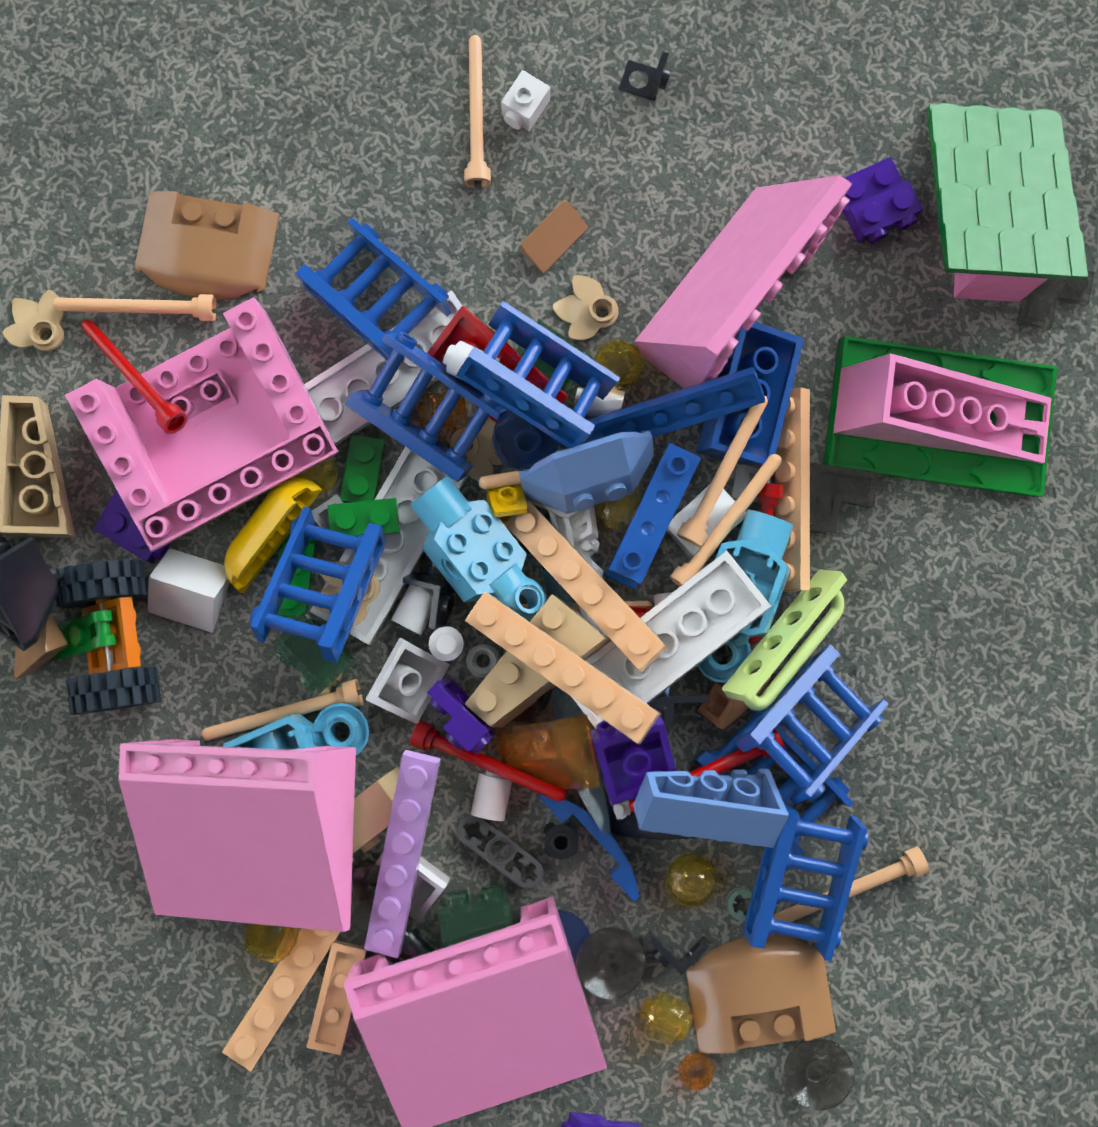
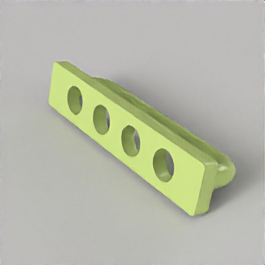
(745, 686)

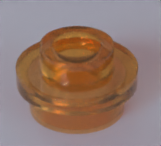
(701, 1081)

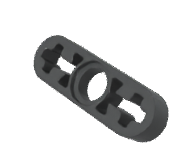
(526, 859)

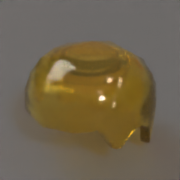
(622, 360)
(690, 881)
(268, 946)

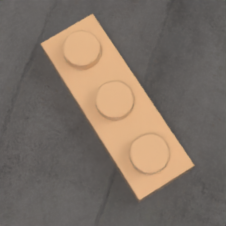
(333, 1007)

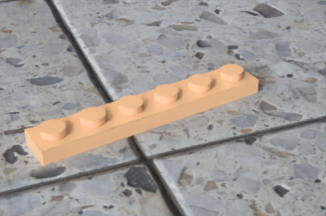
(795, 476)
(586, 587)
(563, 667)
(278, 997)

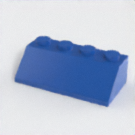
(775, 359)

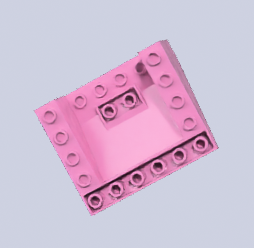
(740, 269)
(242, 436)
(243, 831)
(476, 1020)

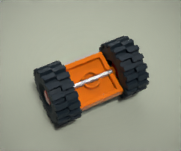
(111, 679)

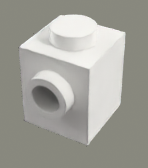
(525, 101)

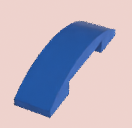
(622, 870)

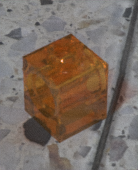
(455, 421)

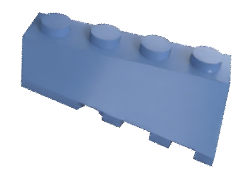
(712, 806)

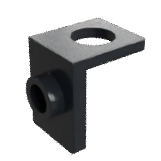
(657, 78)
(442, 600)
(666, 957)

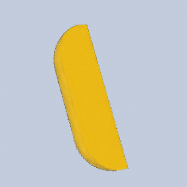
(267, 530)

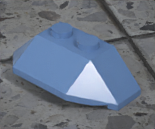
(589, 472)

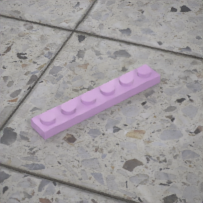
(402, 853)

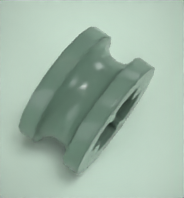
(737, 913)

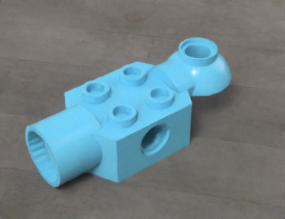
(475, 549)
(760, 556)
(299, 732)

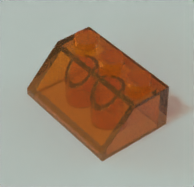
(552, 751)

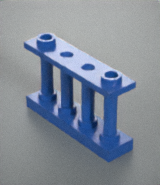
(343, 303)
(524, 398)
(397, 421)
(653, 516)
(342, 606)
(781, 714)
(835, 787)
(770, 890)

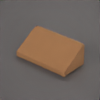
(553, 236)
(34, 658)

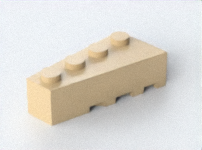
(31, 473)
(516, 686)
(373, 811)

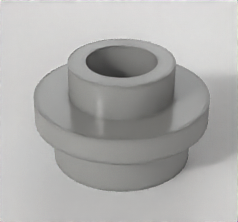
(474, 653)

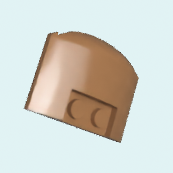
(206, 245)
(759, 995)

